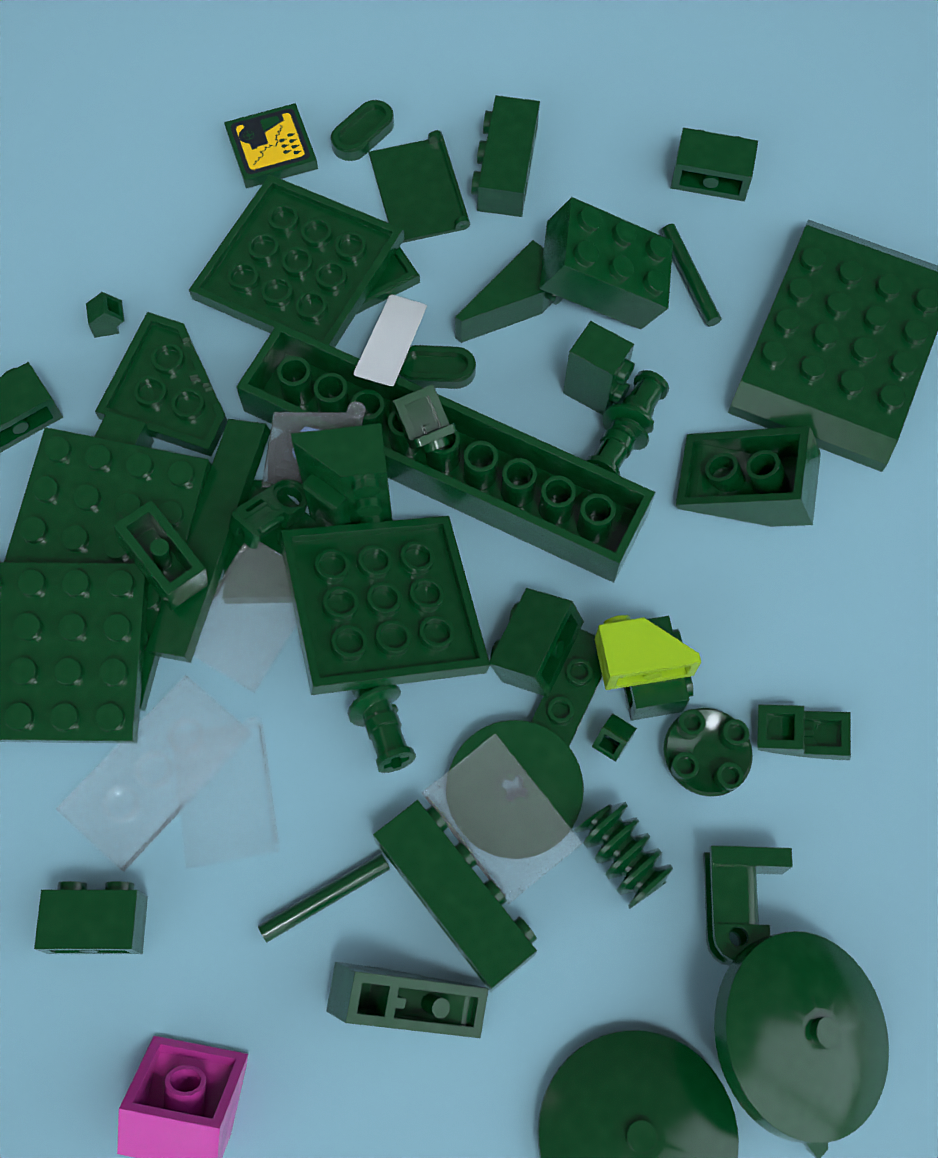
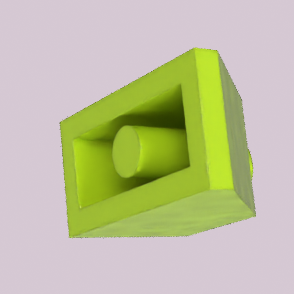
(641, 653)

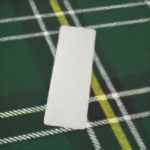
(390, 340)

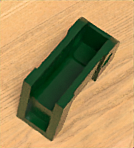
(733, 896)

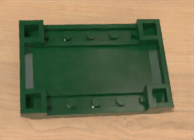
(843, 345)

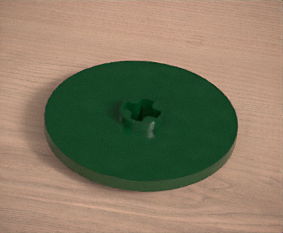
(543, 758)

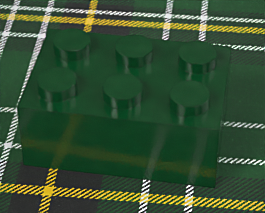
(606, 264)

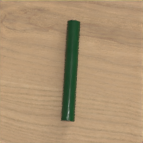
(692, 276)
(323, 898)

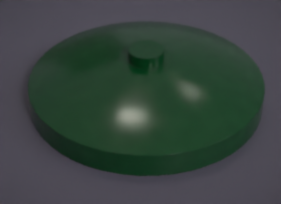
(801, 1037)
(636, 1100)

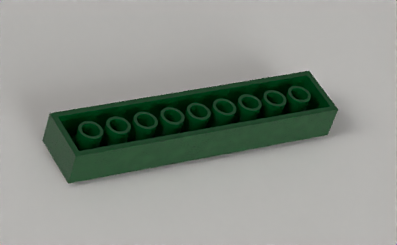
(482, 472)

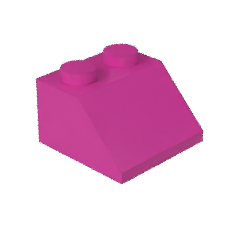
(181, 1101)

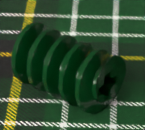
(625, 852)

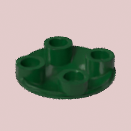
(708, 751)

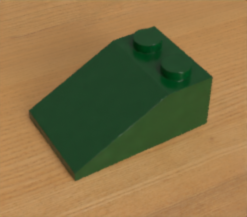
(752, 475)

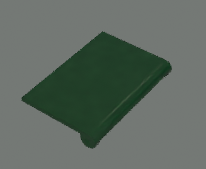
(420, 188)

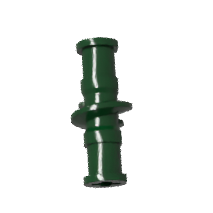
(629, 422)
(380, 718)

